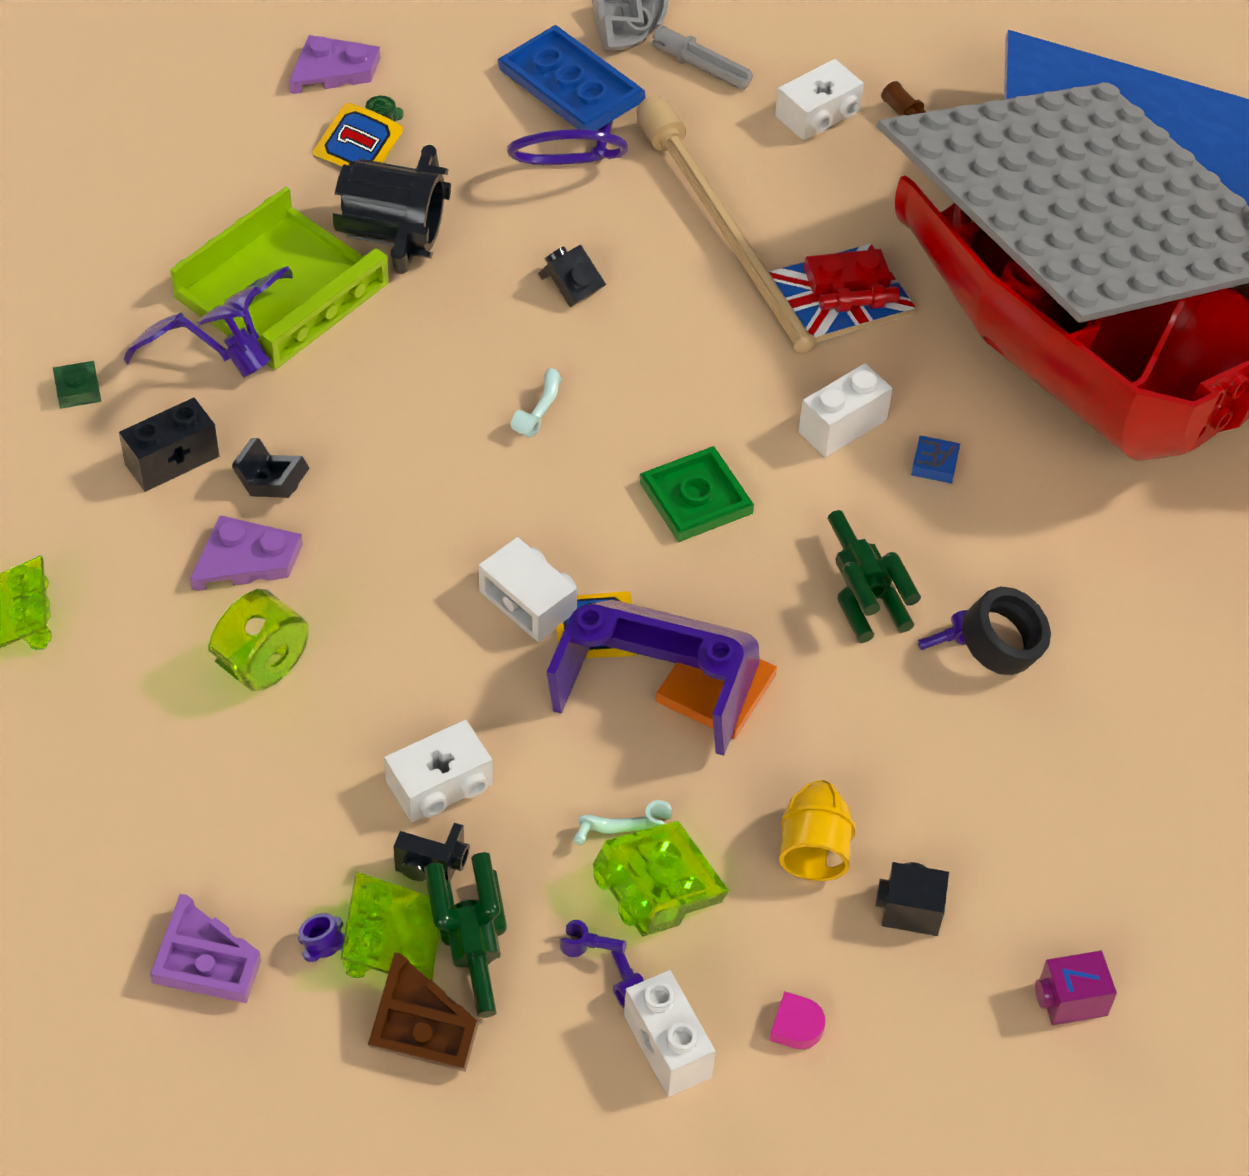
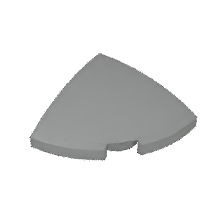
(627, 22)

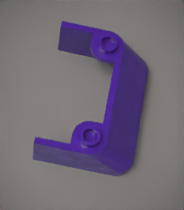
(714, 649)

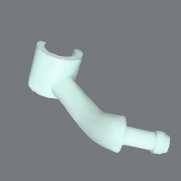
(529, 424)
(655, 809)

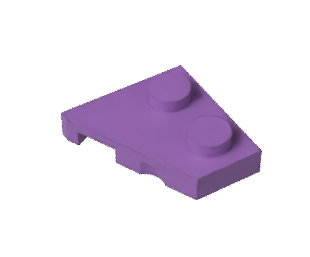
(334, 63)
(246, 553)
(204, 956)

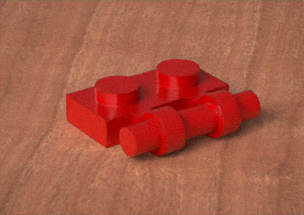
(851, 280)

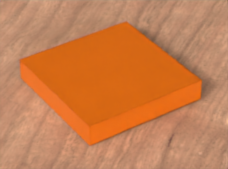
(696, 694)

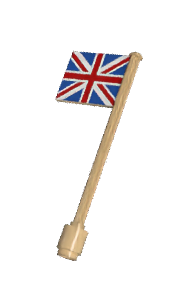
(783, 289)

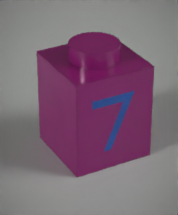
(1076, 987)

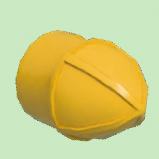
(812, 825)

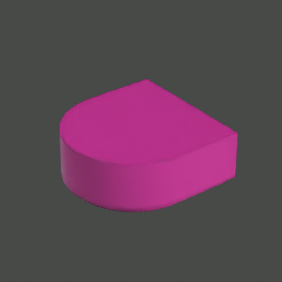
(798, 1022)

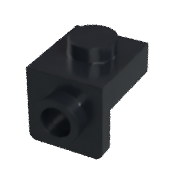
(572, 274)
(268, 474)
(415, 853)

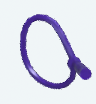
(598, 152)

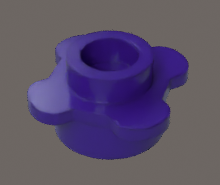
(321, 936)

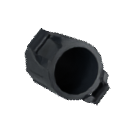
(394, 205)

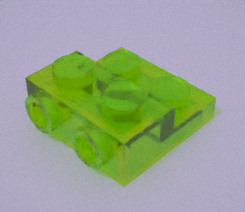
(657, 877)

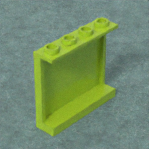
(292, 312)

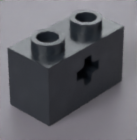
(169, 444)

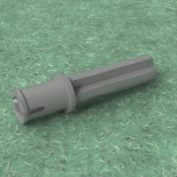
(689, 51)

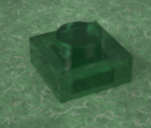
(76, 384)

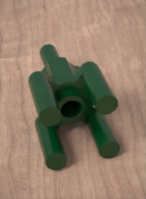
(871, 578)
(470, 925)

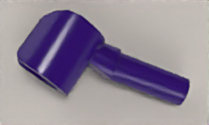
(954, 633)
(576, 948)
(627, 975)

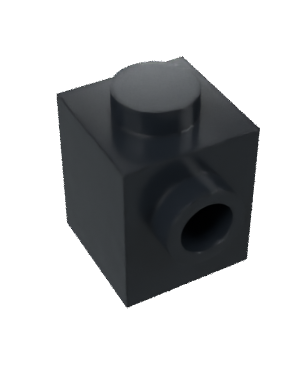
(913, 898)

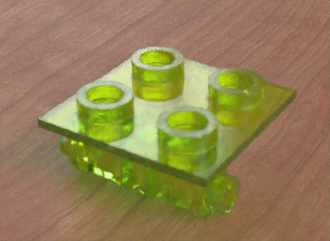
(25, 605)
(386, 921)

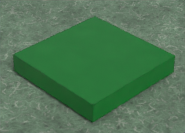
(696, 493)

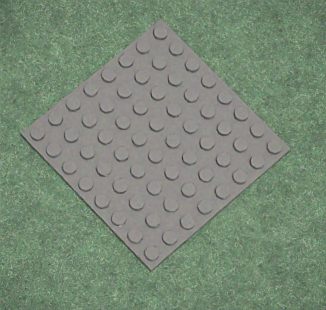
(1084, 197)

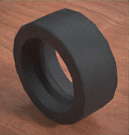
(989, 648)

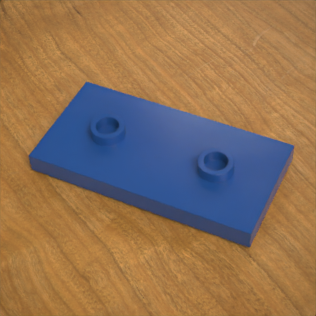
(571, 79)

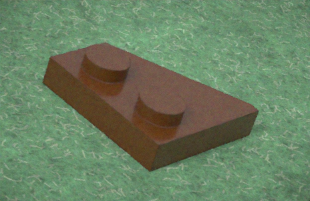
(421, 1020)

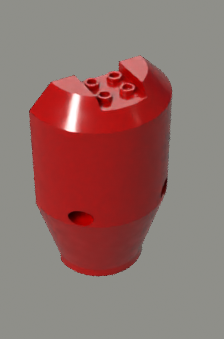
(1139, 378)

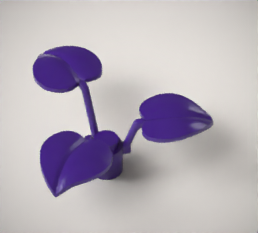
(242, 345)

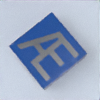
(935, 459)

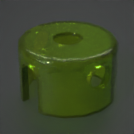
(249, 655)

